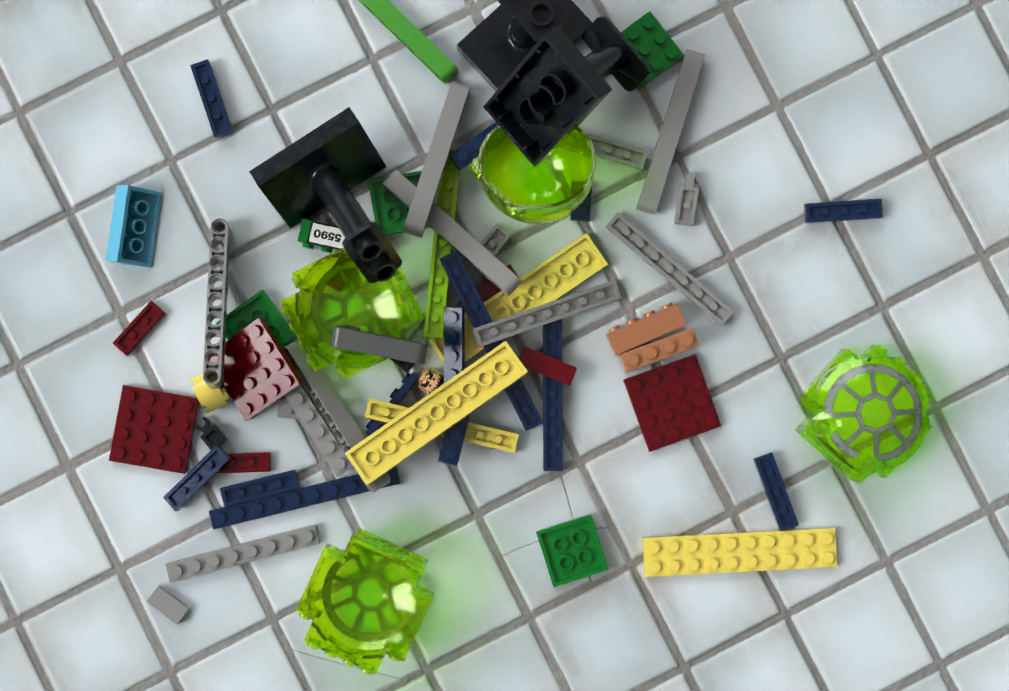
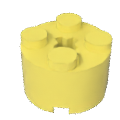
(209, 397)

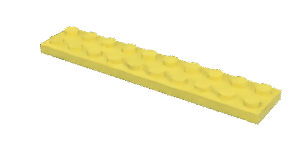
(538, 287)
(436, 413)
(739, 552)

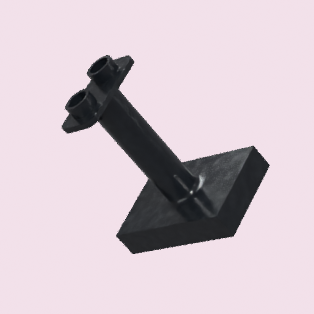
(513, 30)
(561, 87)
(321, 173)

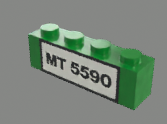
(320, 235)

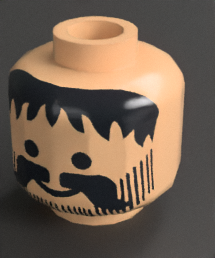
(430, 380)

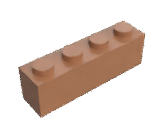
(646, 329)
(658, 350)

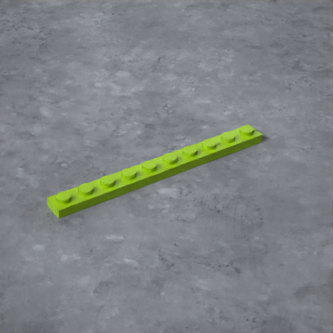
(438, 278)

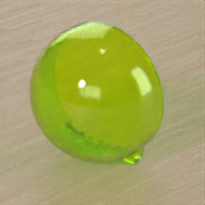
(537, 192)

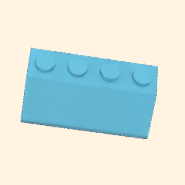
(133, 226)

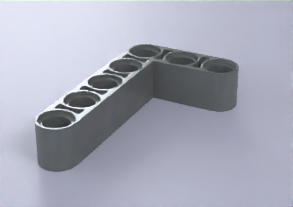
(353, 339)

